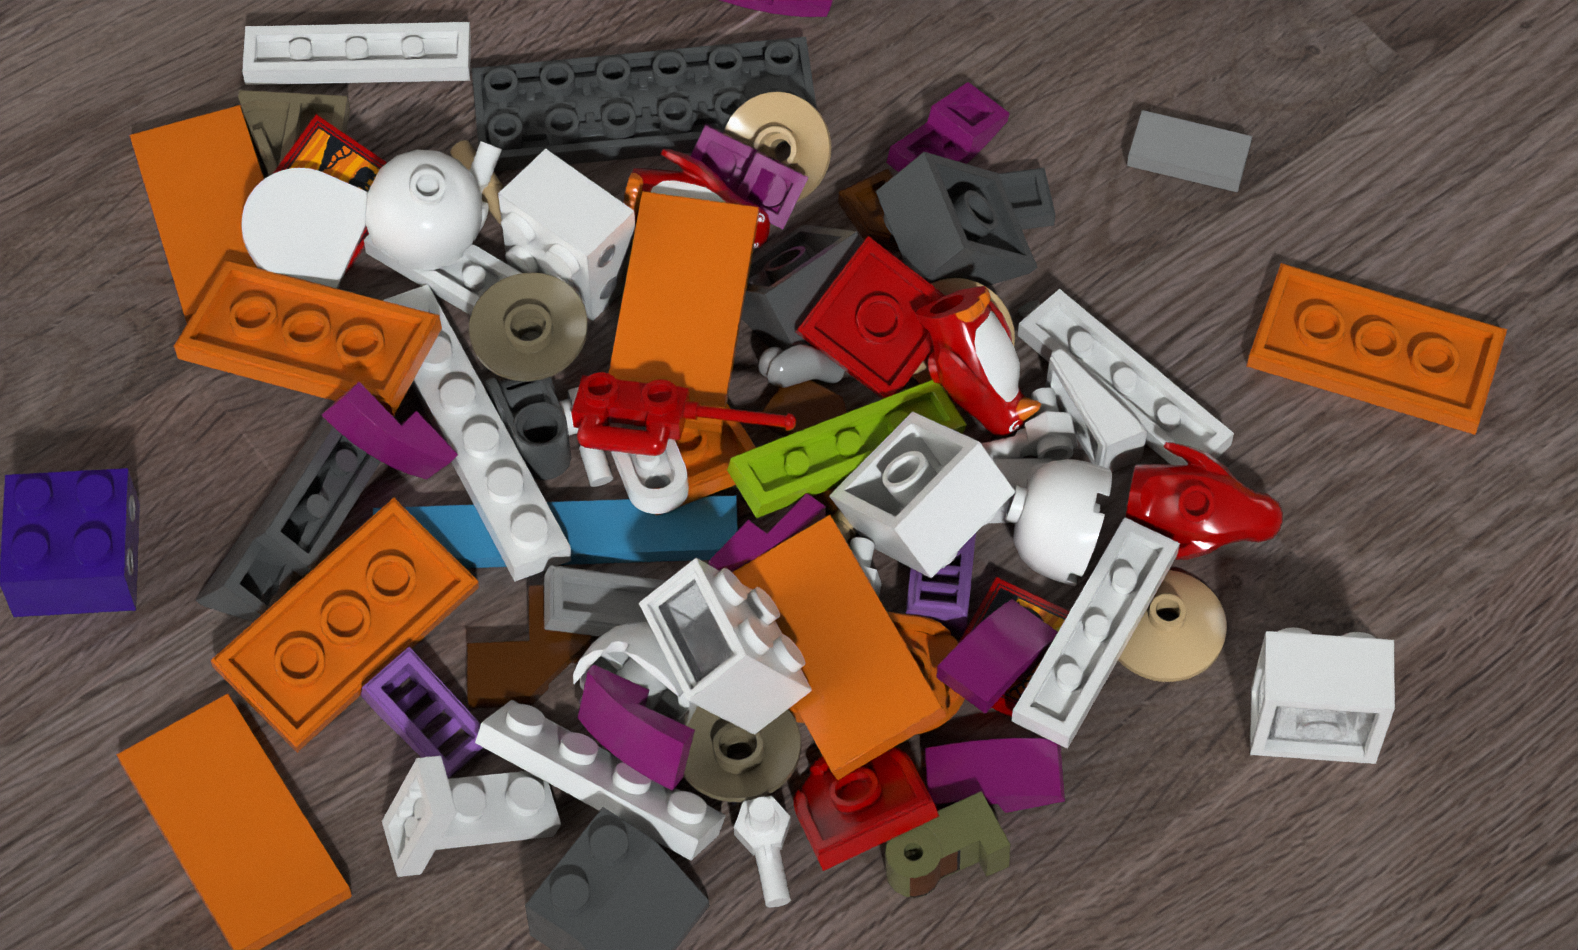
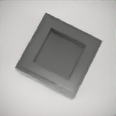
(1029, 197)

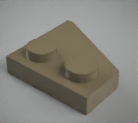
(281, 118)

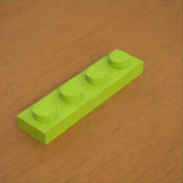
(831, 450)

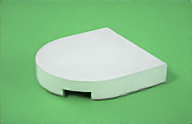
(304, 225)

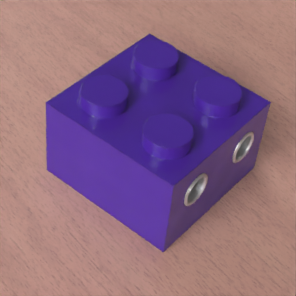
(70, 542)

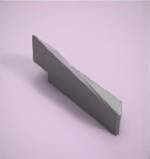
(291, 525)

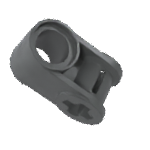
(530, 415)

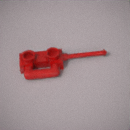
(654, 405)

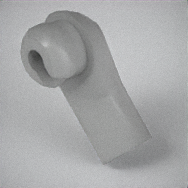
(797, 366)

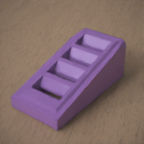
(950, 614)
(410, 666)

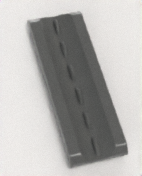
(629, 100)

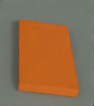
(197, 190)
(685, 297)
(307, 335)
(1377, 348)
(344, 624)
(857, 664)
(234, 826)

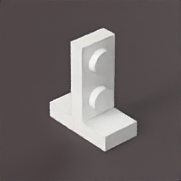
(463, 812)

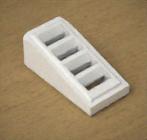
(1100, 422)

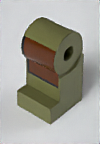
(953, 841)

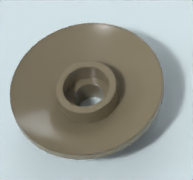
(524, 305)
(771, 761)

